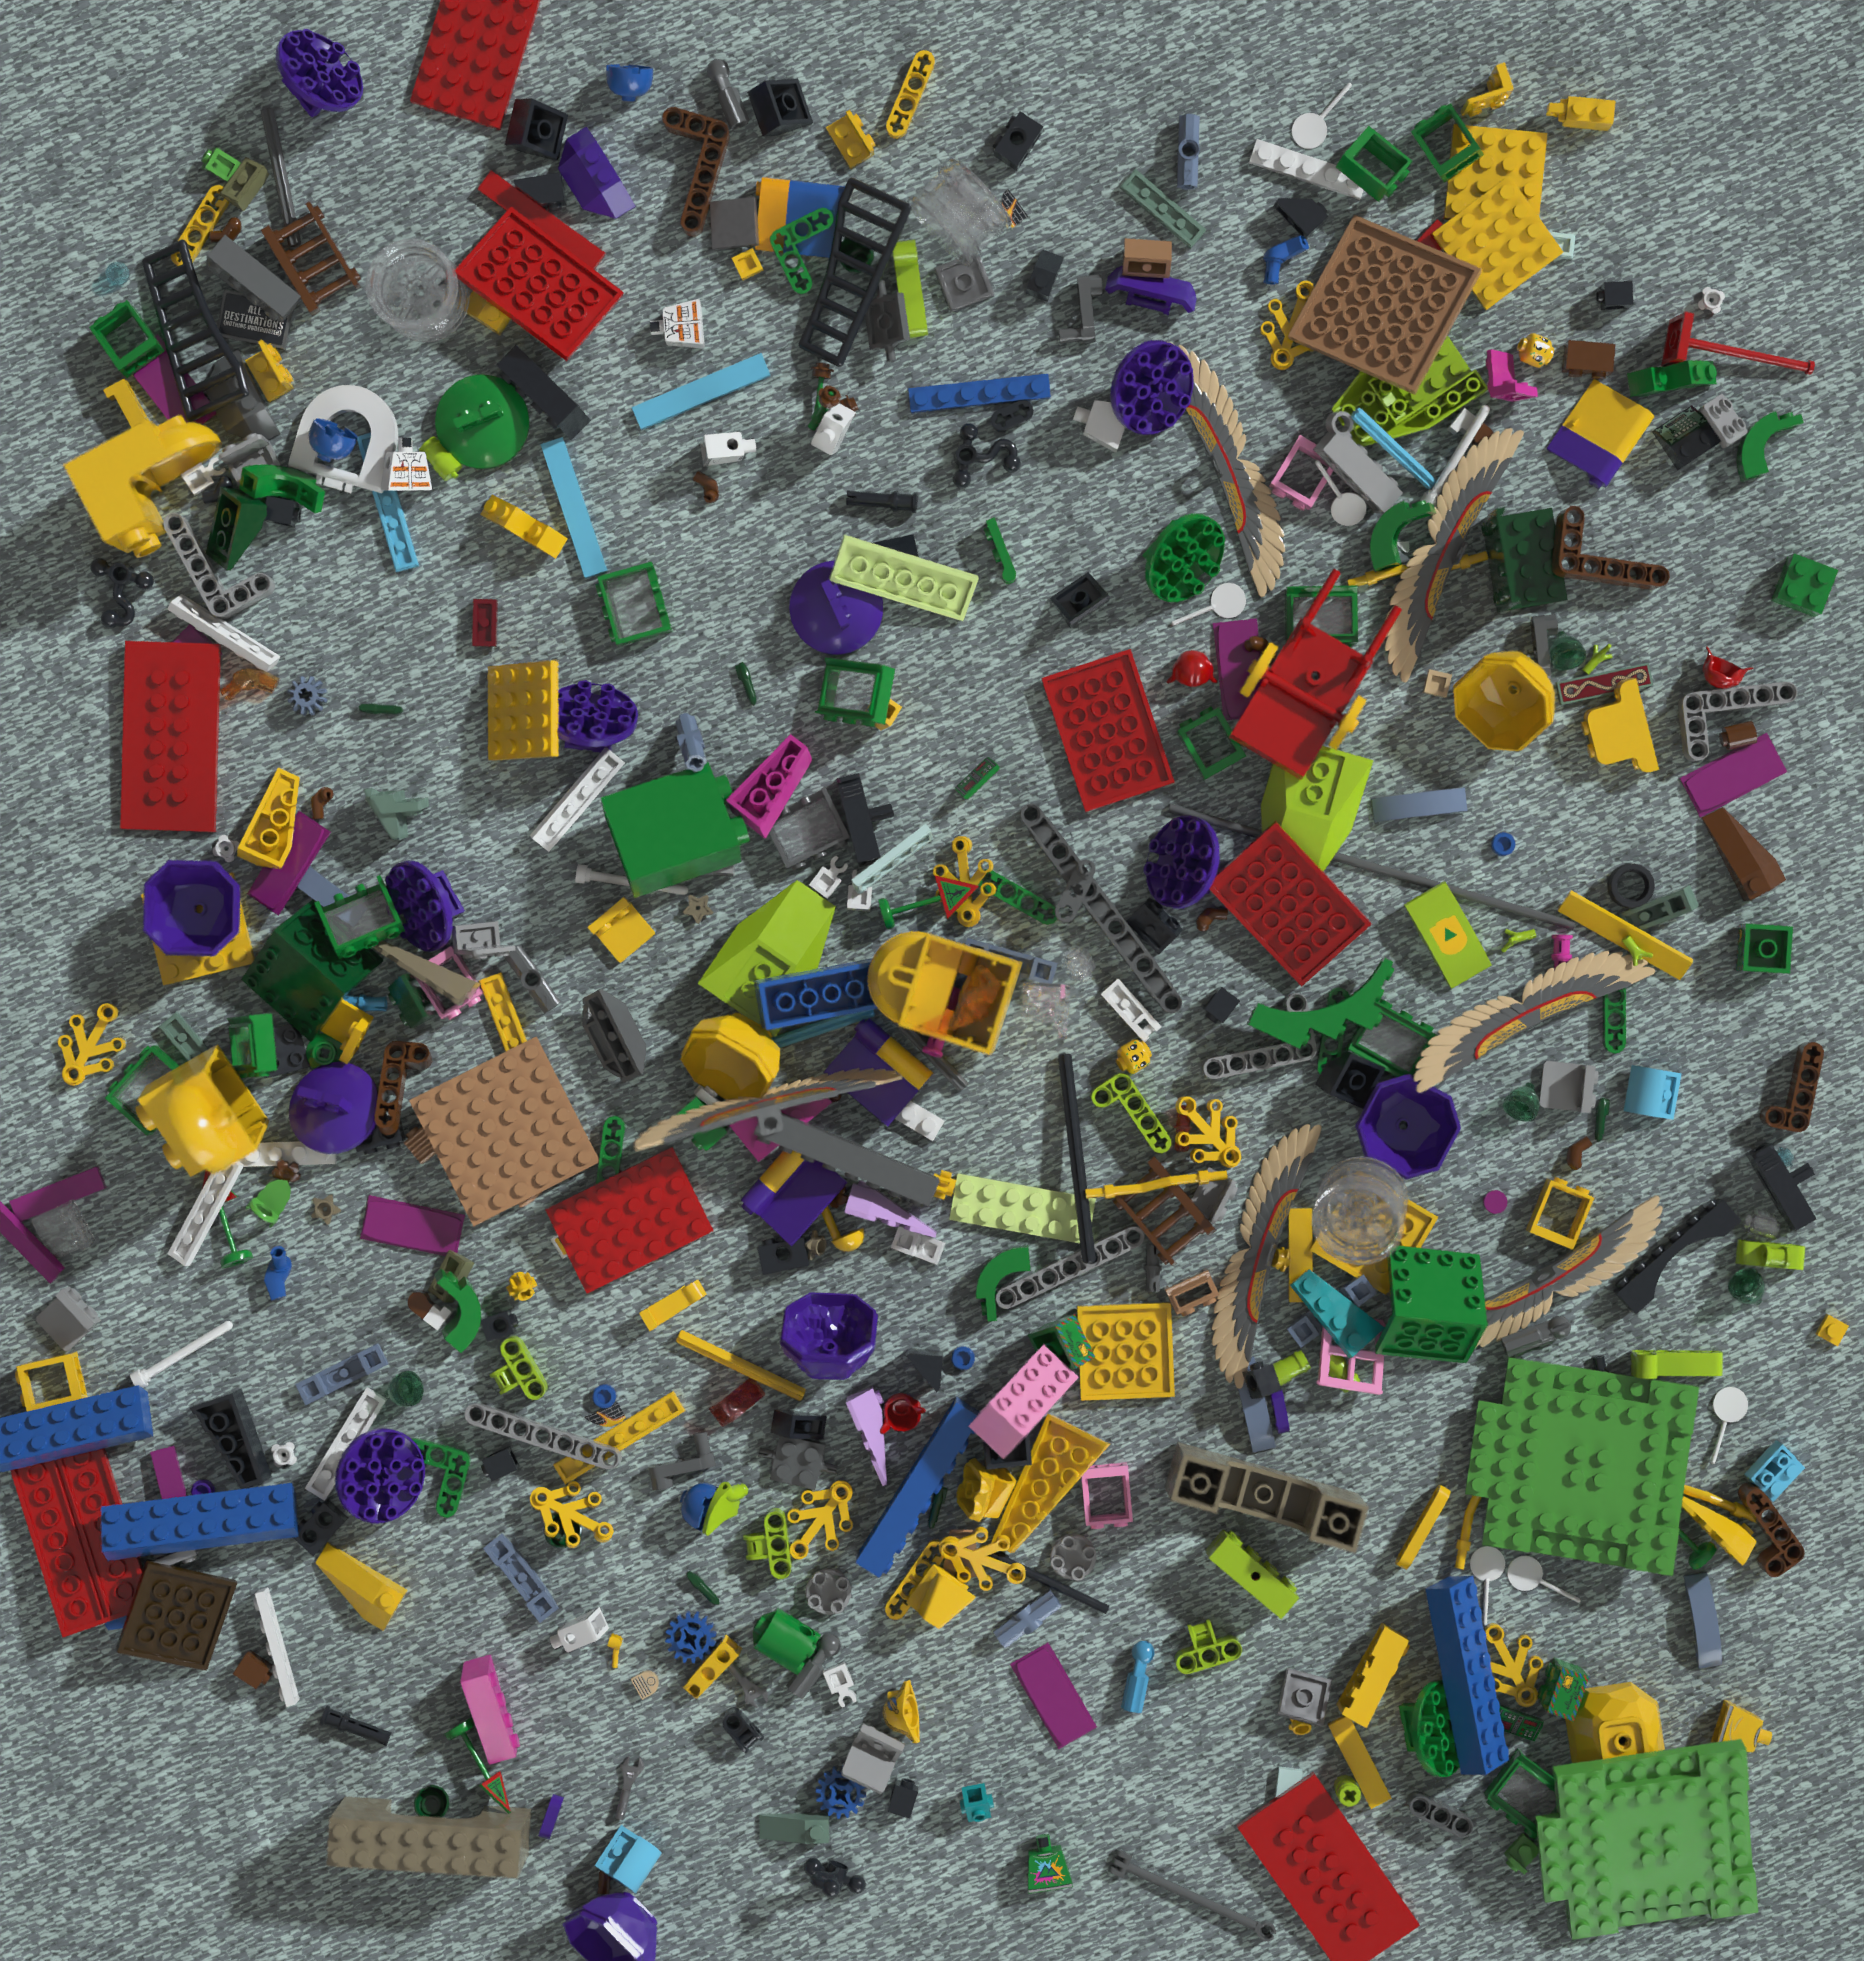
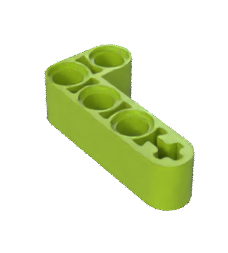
(909, 283)
(1137, 1114)
(1654, 1363)

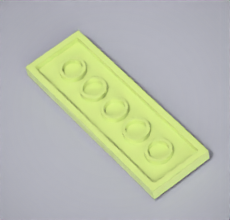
(903, 578)
(1016, 1208)

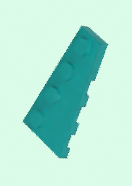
(1338, 1315)

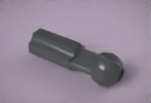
(729, 97)
(1537, 1335)
(801, 1684)

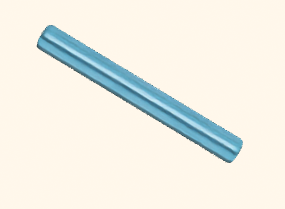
(1393, 448)
(820, 1028)

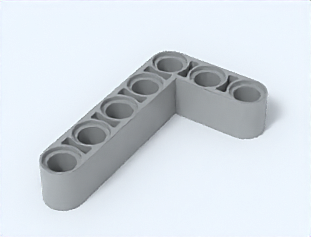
(208, 573)
(1726, 703)
(1269, 1051)

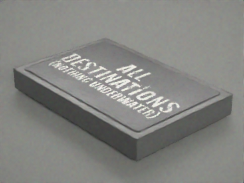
(249, 324)

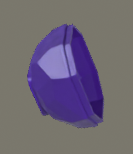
(171, 908)
(1428, 1133)
(612, 1929)

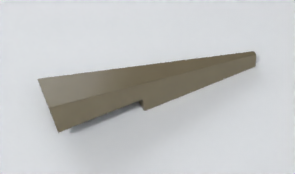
(441, 979)

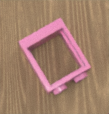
(1281, 490)
(454, 1010)
(1107, 1470)

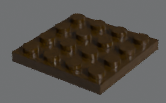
(176, 1616)

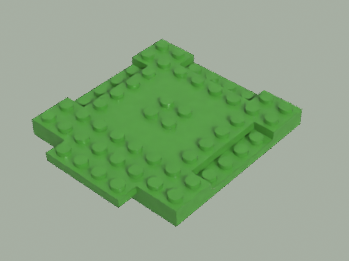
(1584, 1464)
(1649, 1838)

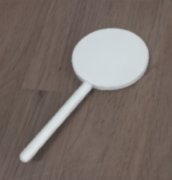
(1310, 129)
(1346, 507)
(1226, 600)
(1730, 1406)
(1487, 1565)
(1526, 1574)

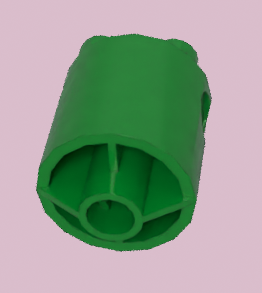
(784, 1639)

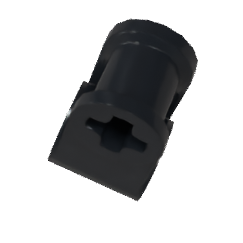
(744, 1733)

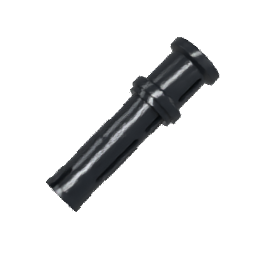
(894, 501)
(344, 1722)

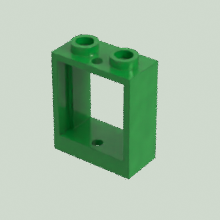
(1385, 153)
(1461, 159)
(137, 357)
(1189, 724)

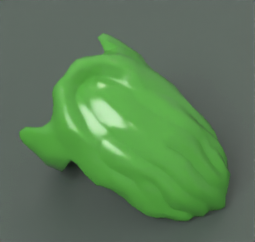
(271, 1201)

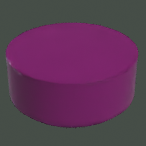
(1495, 1201)

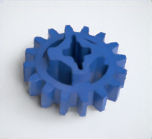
(682, 1642)
(833, 1799)

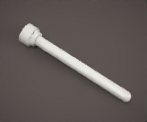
(1431, 495)
(586, 874)
(143, 1376)

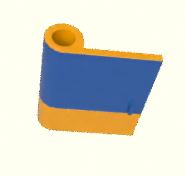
(788, 200)

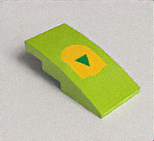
(1447, 934)

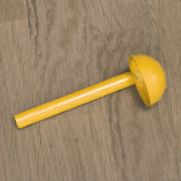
(847, 1242)

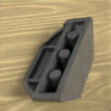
(247, 414)
(614, 1035)

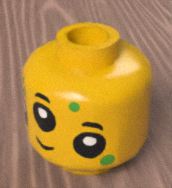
(1535, 350)
(1133, 1056)

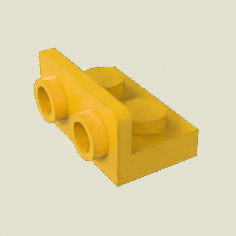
(851, 140)

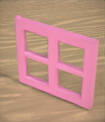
(1349, 1384)

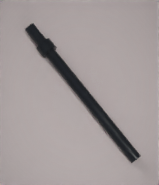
(1054, 1584)

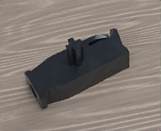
(861, 818)
(1782, 1185)

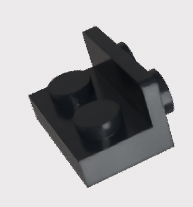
(1154, 925)

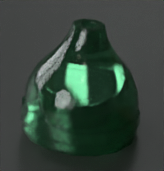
(1566, 652)
(1522, 1103)
(1747, 1286)
(405, 1389)

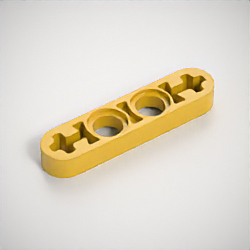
(907, 93)
(204, 228)
(1422, 1527)
(911, 1577)

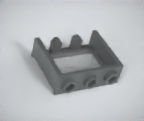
(808, 830)

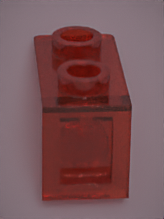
(737, 1402)

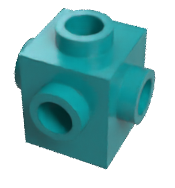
(976, 1802)

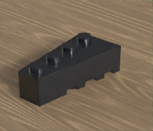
(543, 392)
(234, 1436)

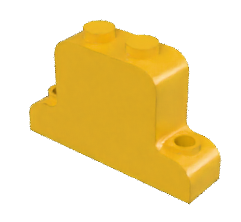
(1621, 730)

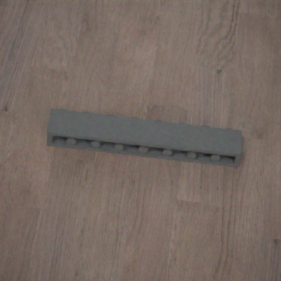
(852, 1159)

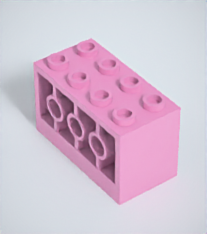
(1023, 1401)

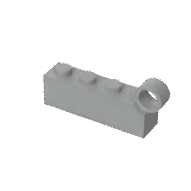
(1355, 467)

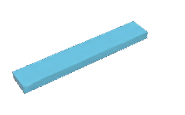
(701, 391)
(574, 507)
(392, 521)

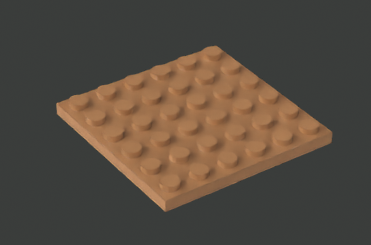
(1384, 304)
(504, 1131)

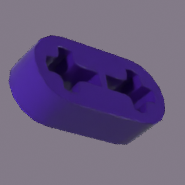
(1280, 1412)
(551, 1816)

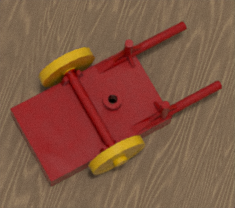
(1290, 709)

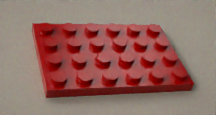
(474, 58)
(538, 283)
(1107, 730)
(1288, 903)
(629, 1220)

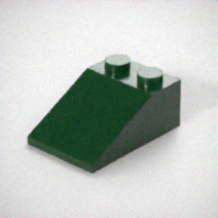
(234, 526)
(411, 1000)

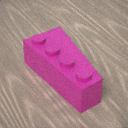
(770, 786)
(745, 1128)
(489, 1709)

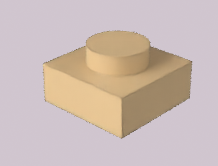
(1437, 683)

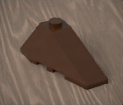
(1746, 859)

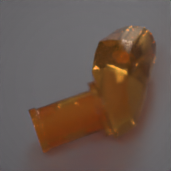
(250, 679)

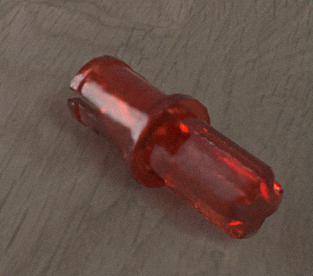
(1182, 1125)

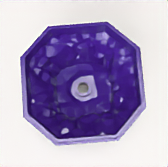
(829, 1334)

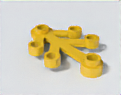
(1285, 326)
(964, 877)
(88, 1047)
(1211, 1133)
(569, 1512)
(823, 1516)
(979, 1558)
(1513, 1668)

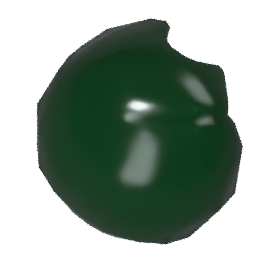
(856, 251)
(559, 1540)
(431, 1802)

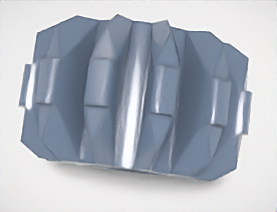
(312, 687)

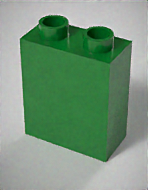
(674, 829)

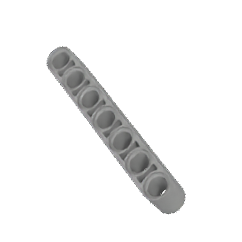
(1057, 1267)
(531, 1435)

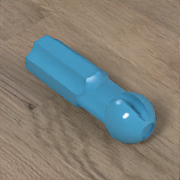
(1137, 1679)

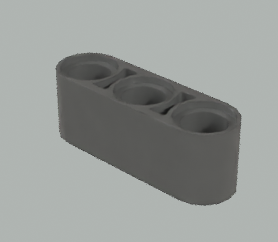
(1449, 1819)

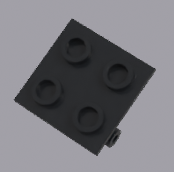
(289, 1050)

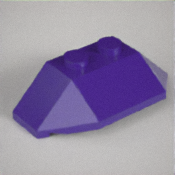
(593, 177)

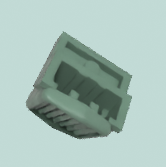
(393, 808)

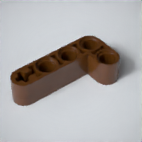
(1797, 1085)
(397, 1086)
(1769, 1524)

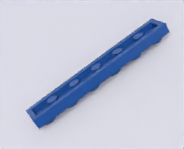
(979, 393)

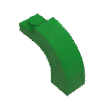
(1750, 452)
(283, 482)
(1387, 530)
(1003, 1263)
(467, 1320)

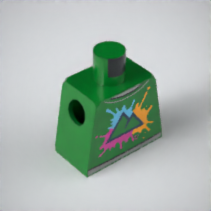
(1047, 1867)

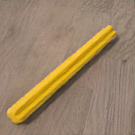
(740, 1365)

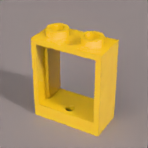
(1579, 1219)
(74, 1378)

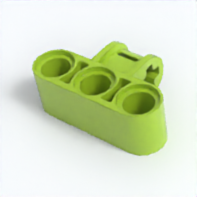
(1770, 1254)
(510, 1376)
(764, 1545)
(1204, 1639)

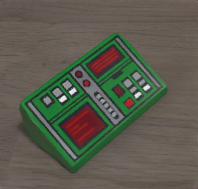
(977, 778)
(1520, 1723)

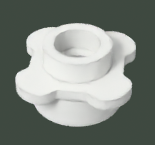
(1717, 296)
(219, 849)
(277, 1451)

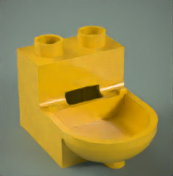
(123, 472)
(915, 978)
(203, 1114)

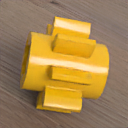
(945, 1186)
(521, 1286)

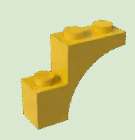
(524, 526)

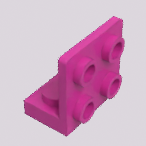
(1502, 378)

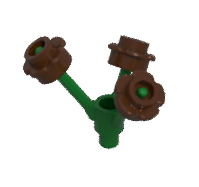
(827, 396)

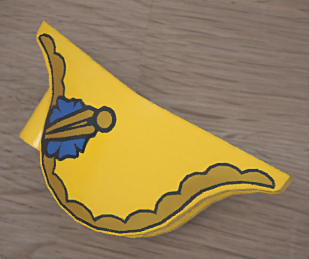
(902, 1712)

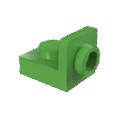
(219, 163)
(1521, 1853)

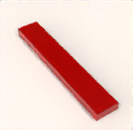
(508, 196)

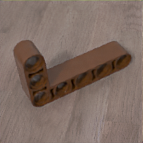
(704, 166)
(1598, 564)

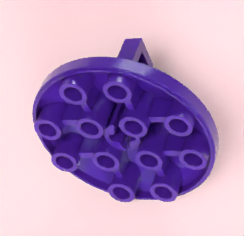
(315, 74)
(1152, 387)
(833, 615)
(594, 720)
(1185, 862)
(425, 903)
(334, 1108)
(380, 1475)

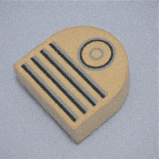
(645, 1683)

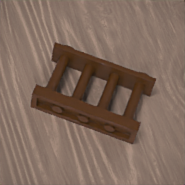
(301, 278)
(1186, 1208)

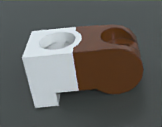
(1462, 423)
(429, 1311)

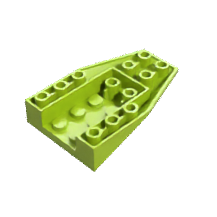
(1399, 413)
(1320, 806)
(771, 942)

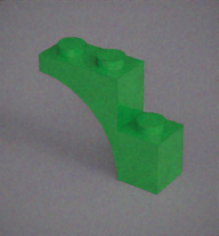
(1672, 377)

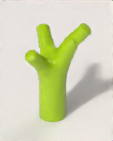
(1597, 658)
(1517, 937)
(1635, 951)

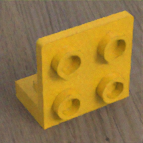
(1499, 91)
(269, 373)
(622, 929)
(349, 1027)

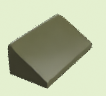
(245, 183)
(459, 1266)

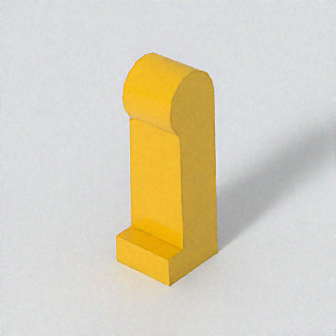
(127, 401)
(672, 1304)
(712, 1666)

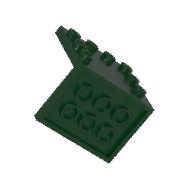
(1521, 559)
(302, 973)

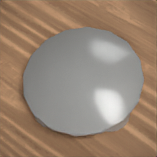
(1073, 1556)
(828, 1591)

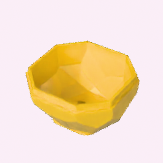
(1498, 712)
(732, 1056)
(1614, 1713)

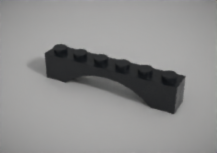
(1640, 1286)

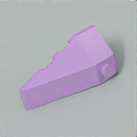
(873, 1205)
(868, 1417)

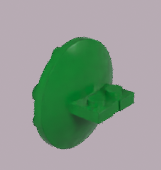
(482, 421)
(1183, 554)
(1430, 1730)

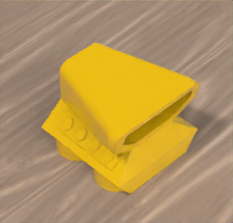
(984, 1491)
(939, 1596)

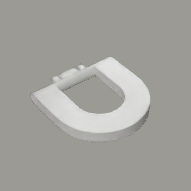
(383, 437)

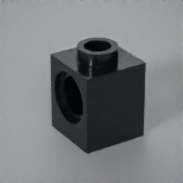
(1615, 295)
(282, 511)
(1220, 1005)
(490, 1330)
(1261, 1380)
(499, 1464)
(903, 1798)

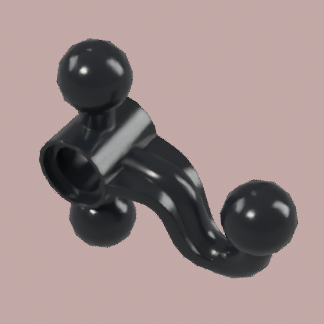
(969, 433)
(143, 580)
(832, 1877)

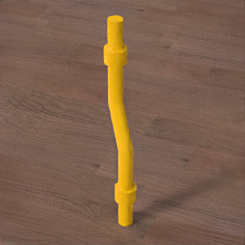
(1372, 577)
(1202, 1177)
(1736, 1509)
(1463, 1545)

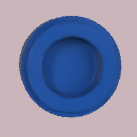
(1503, 844)
(963, 1358)
(604, 1396)

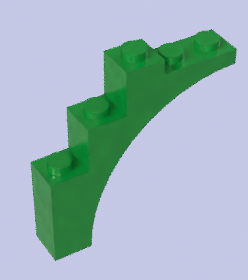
(1329, 1021)

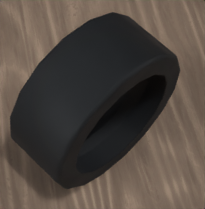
(1648, 883)

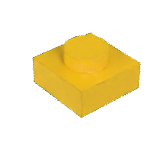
(747, 264)
(1832, 1330)

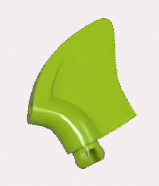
(723, 1505)

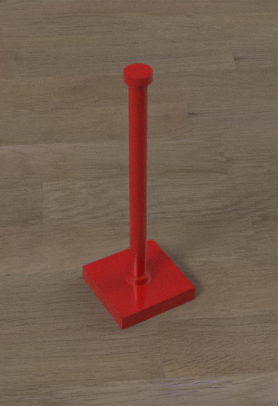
(1679, 340)

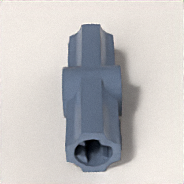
(1188, 137)
(690, 742)
(1027, 1618)

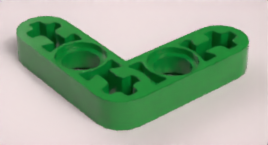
(793, 239)
(447, 1463)

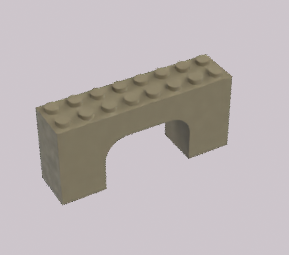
(1216, 1481)
(371, 1837)

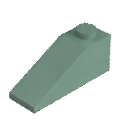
(1661, 908)
(795, 1827)

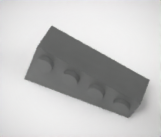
(252, 279)

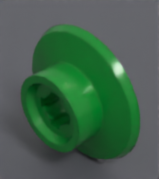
(314, 1050)

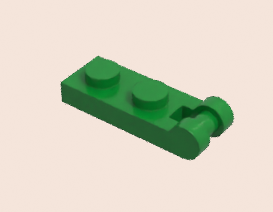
(1000, 552)

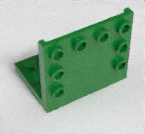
(1434, 1305)

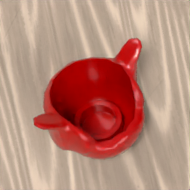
(1192, 669)
(1722, 673)
(901, 1413)

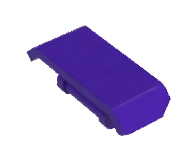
(1166, 289)

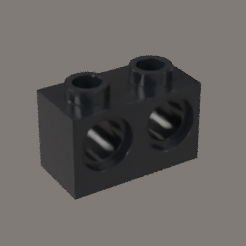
(381, 1139)
(323, 1530)

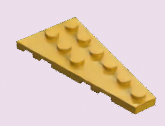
(1058, 1461)

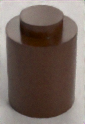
(1738, 735)

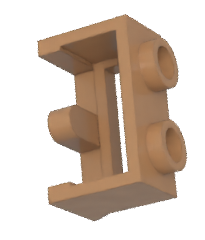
(1187, 1284)

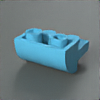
(1652, 1092)
(1774, 1470)
(628, 1859)

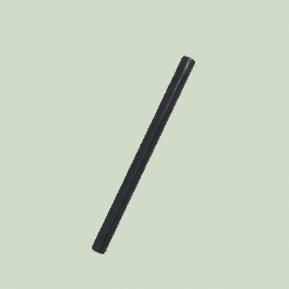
(1076, 1158)

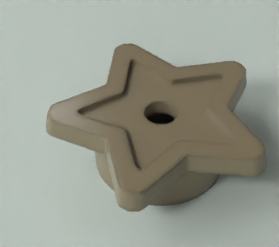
(698, 914)
(331, 1209)
(816, 1245)

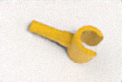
(615, 1642)

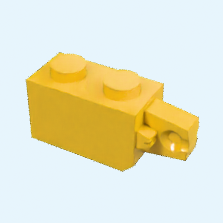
(1583, 112)

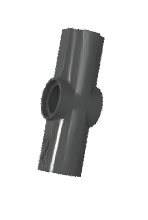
(541, 992)

